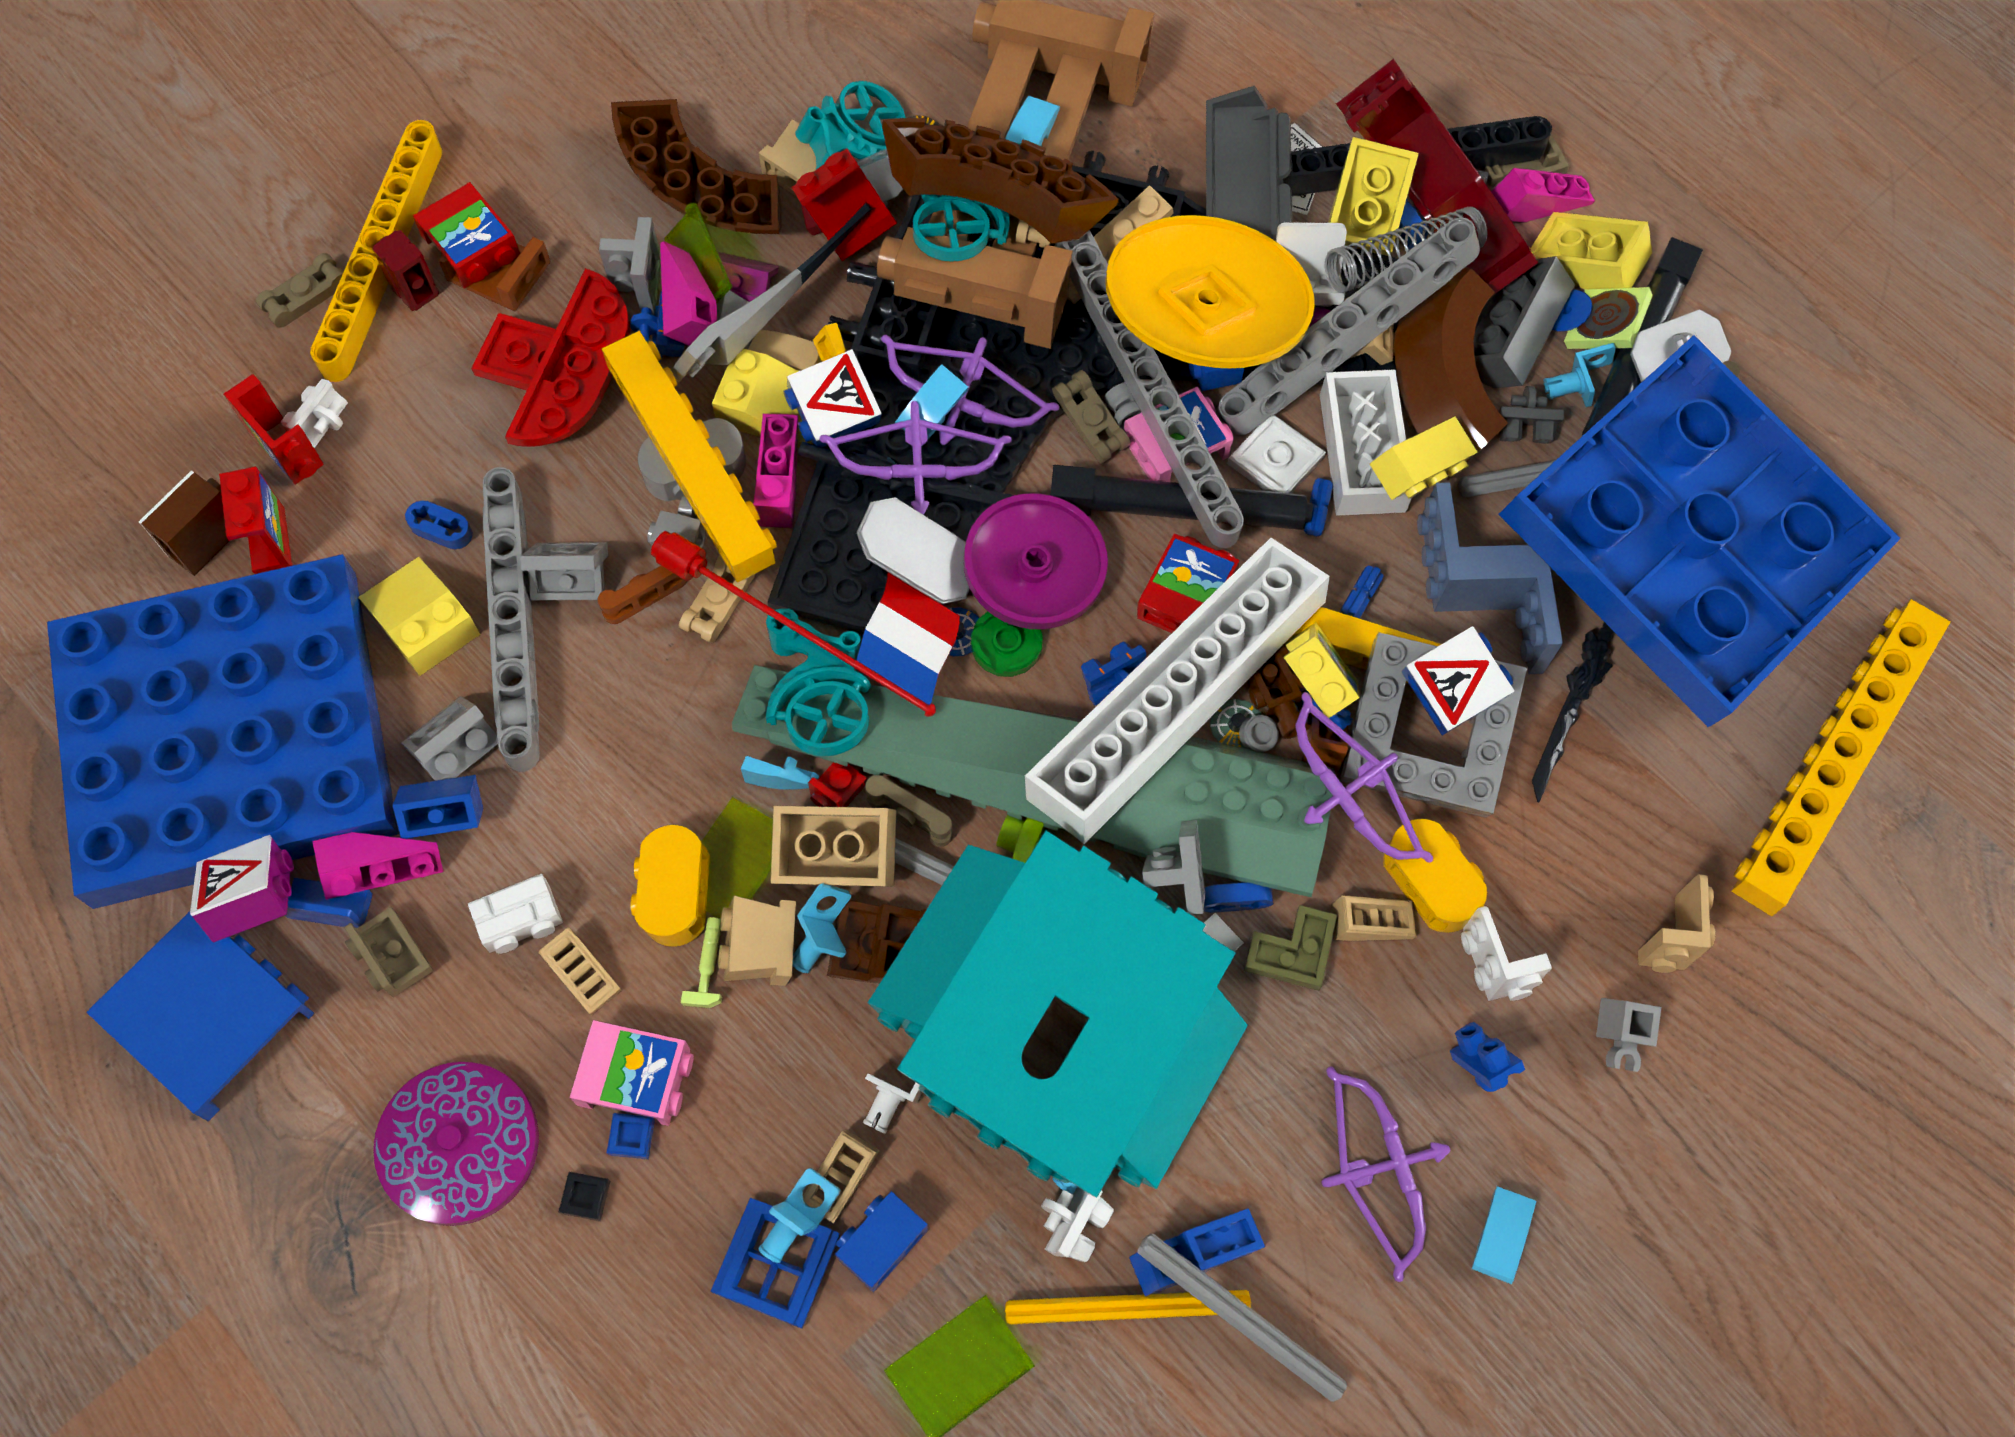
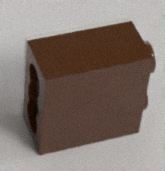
(189, 522)

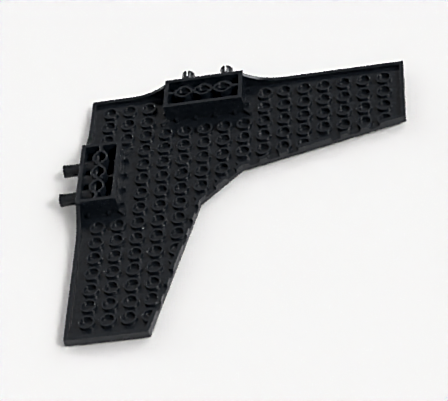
(824, 563)

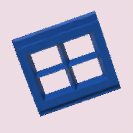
(742, 1249)

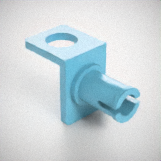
(1579, 378)
(818, 927)
(796, 1217)

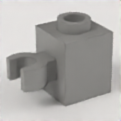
(683, 523)
(1627, 1025)

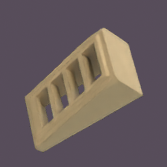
(1350, 923)
(558, 947)
(857, 1144)

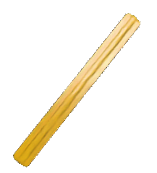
(1110, 1307)

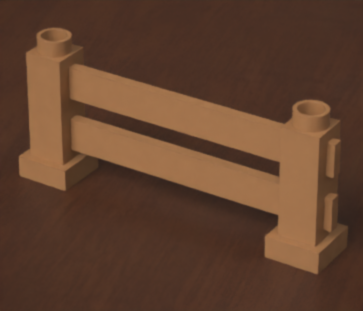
(1082, 51)

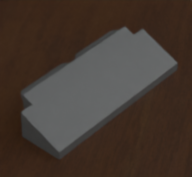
(1247, 161)

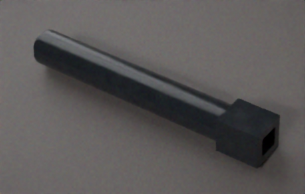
(1667, 286)
(1167, 499)

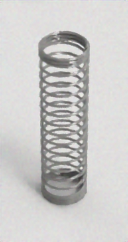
(1348, 259)

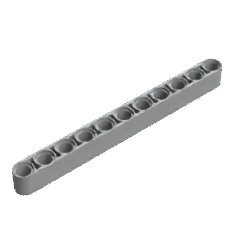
(1156, 392)

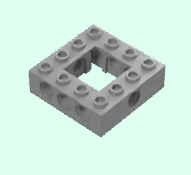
(1463, 789)

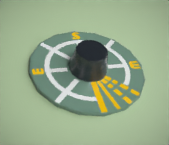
(1228, 720)

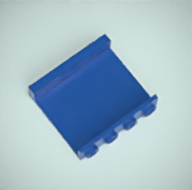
(197, 1012)

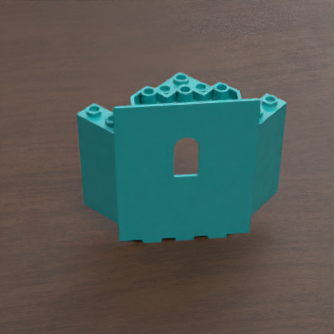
(1070, 929)

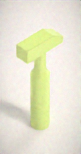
(706, 968)

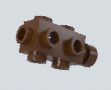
(1278, 680)

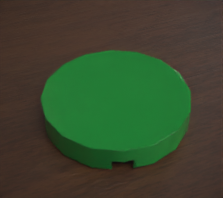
(1004, 647)

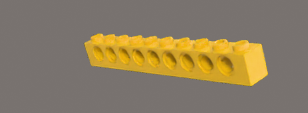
(1772, 890)

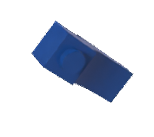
(1205, 1247)

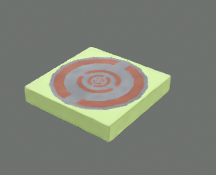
(1613, 318)

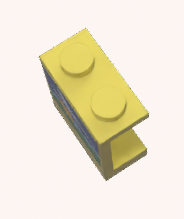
(1322, 670)

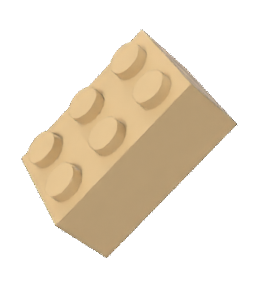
(833, 846)

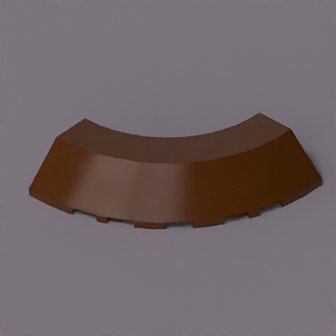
(996, 173)
(683, 174)
(1438, 361)

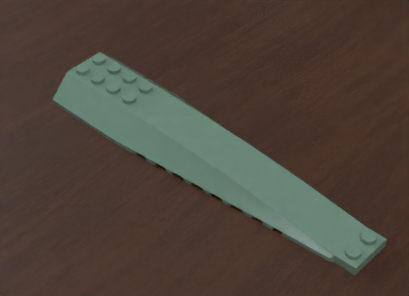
(1243, 799)

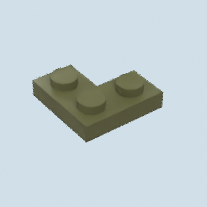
(1296, 960)

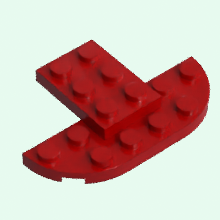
(557, 366)

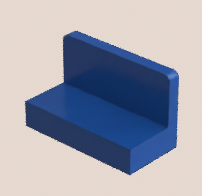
(310, 905)

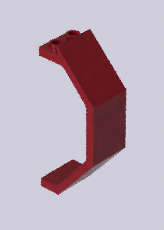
(1444, 180)

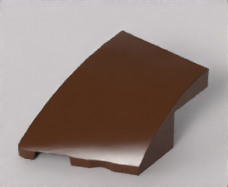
(871, 939)

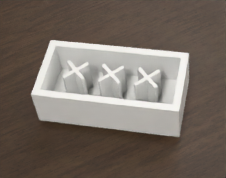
(1361, 424)

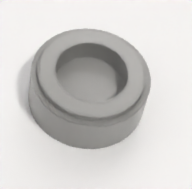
(1258, 733)

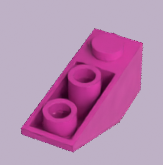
(1538, 194)
(686, 298)
(777, 471)
(370, 861)

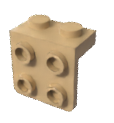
(1693, 933)

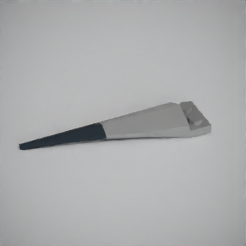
(730, 335)

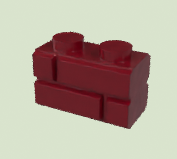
(405, 270)

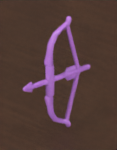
(971, 370)
(916, 436)
(1368, 774)
(1361, 1173)

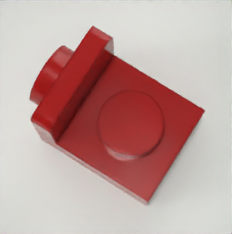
(836, 786)

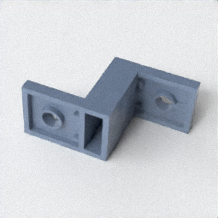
(1489, 580)

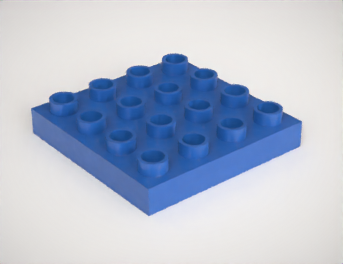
(1700, 530)
(216, 726)

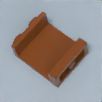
(510, 282)

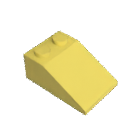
(1372, 191)
(1596, 249)
(753, 387)
(420, 615)

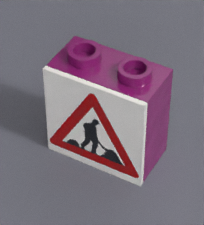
(241, 888)

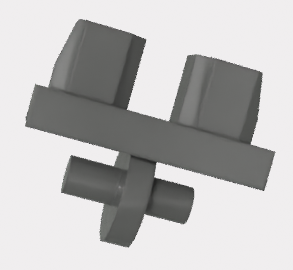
(1543, 420)

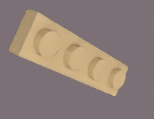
(1142, 210)

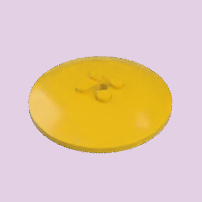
(1179, 263)

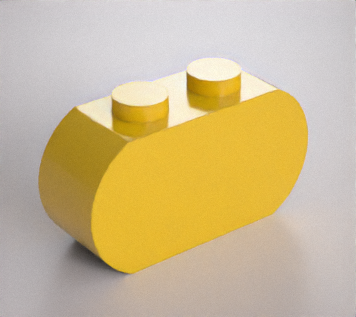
(671, 885)
(1444, 889)

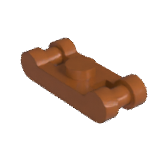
(638, 594)

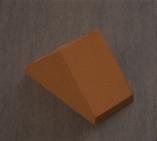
(1326, 744)

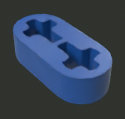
(435, 531)
(1237, 897)

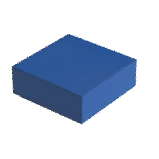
(630, 1136)

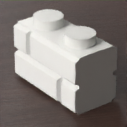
(515, 914)

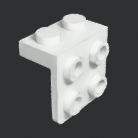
(1309, 246)
(1492, 968)

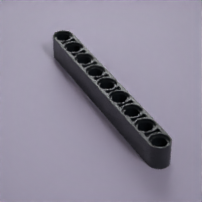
(1483, 144)

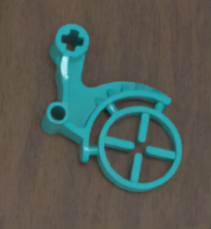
(834, 128)
(982, 225)
(817, 676)

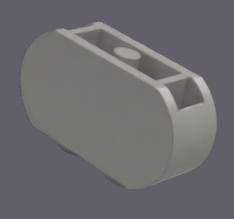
(659, 478)

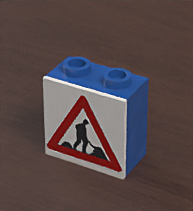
(832, 399)
(1458, 680)

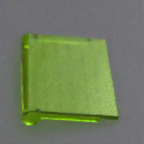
(693, 237)
(738, 854)
(959, 1368)

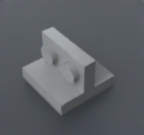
(634, 263)
(565, 570)
(451, 740)
(1182, 867)

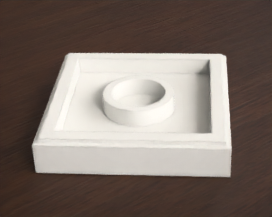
(1276, 457)

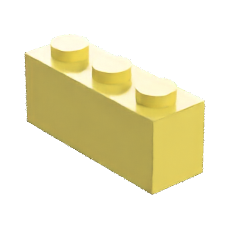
(1424, 459)

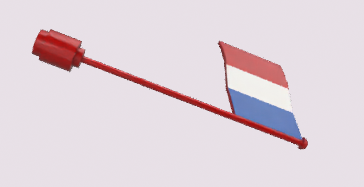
(900, 645)

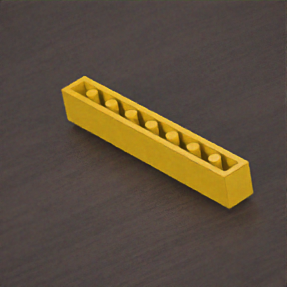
(689, 456)

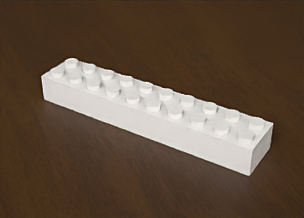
(1175, 690)

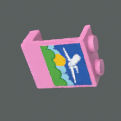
(1201, 409)
(632, 1071)

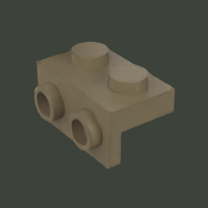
(389, 952)

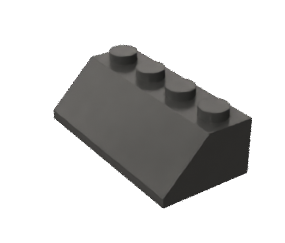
(1519, 322)

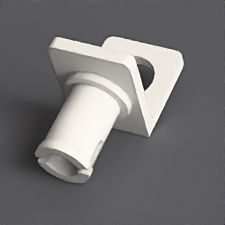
(887, 1102)

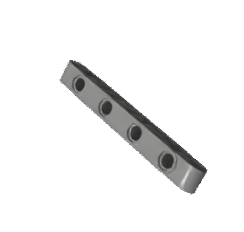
(1366, 313)
(510, 639)

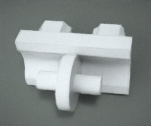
(318, 412)
(1068, 1219)

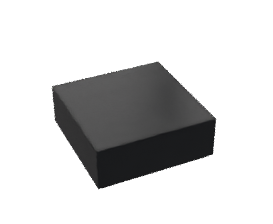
(584, 1196)

